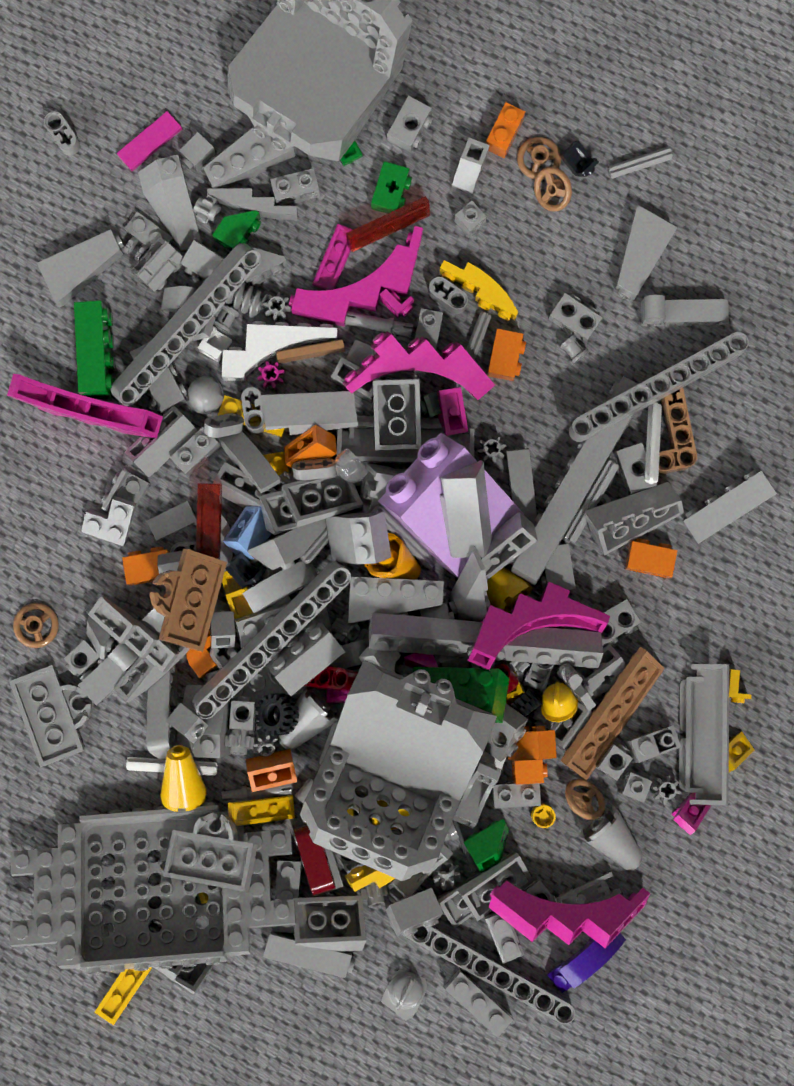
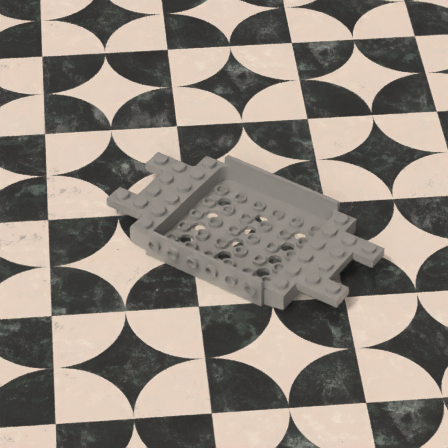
(72, 895)

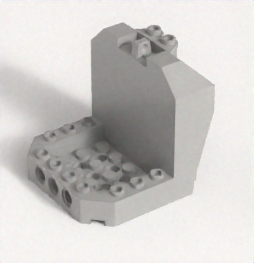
(319, 71)
(401, 746)

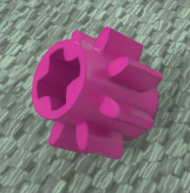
(272, 381)

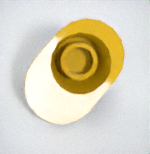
(558, 703)

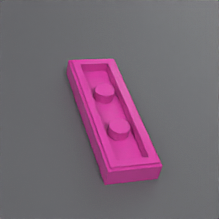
(149, 141)
(333, 260)

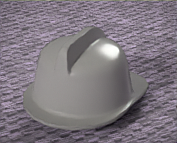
(404, 993)

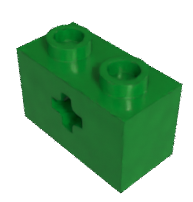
(391, 176)

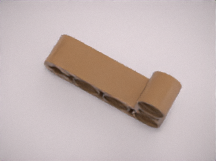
(673, 425)

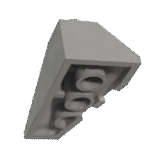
(168, 194)
(288, 546)
(469, 594)

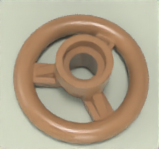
(538, 150)
(555, 187)
(39, 641)
(581, 802)

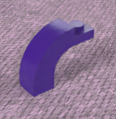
(584, 963)

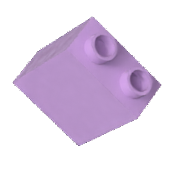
(416, 501)

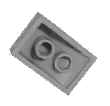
(358, 538)
(213, 740)
(330, 923)

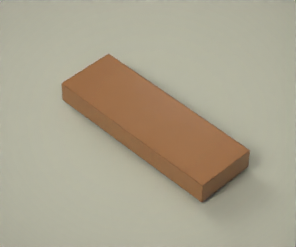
(310, 351)

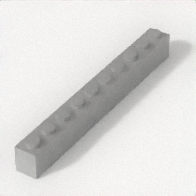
(571, 492)
(457, 638)

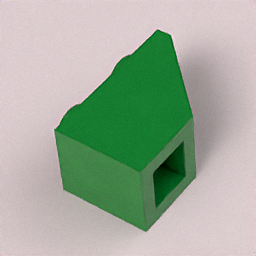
(236, 229)
(488, 845)

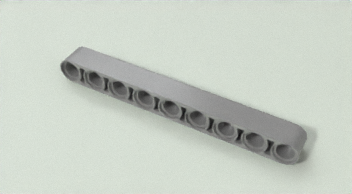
(175, 329)
(666, 379)
(268, 651)
(489, 975)

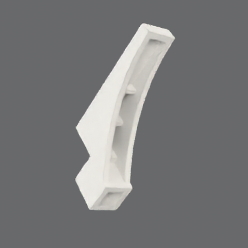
(265, 341)

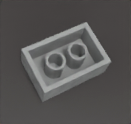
(397, 414)
(305, 656)

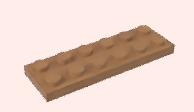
(612, 713)

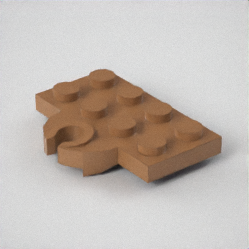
(189, 599)

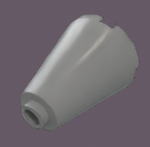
(314, 717)
(613, 839)

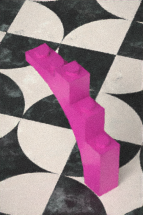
(420, 356)
(85, 409)
(527, 614)

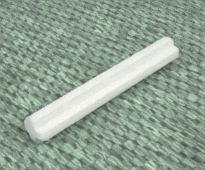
(653, 443)
(158, 765)

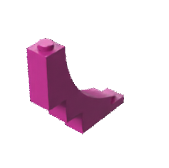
(393, 275)
(533, 915)

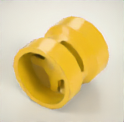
(545, 818)

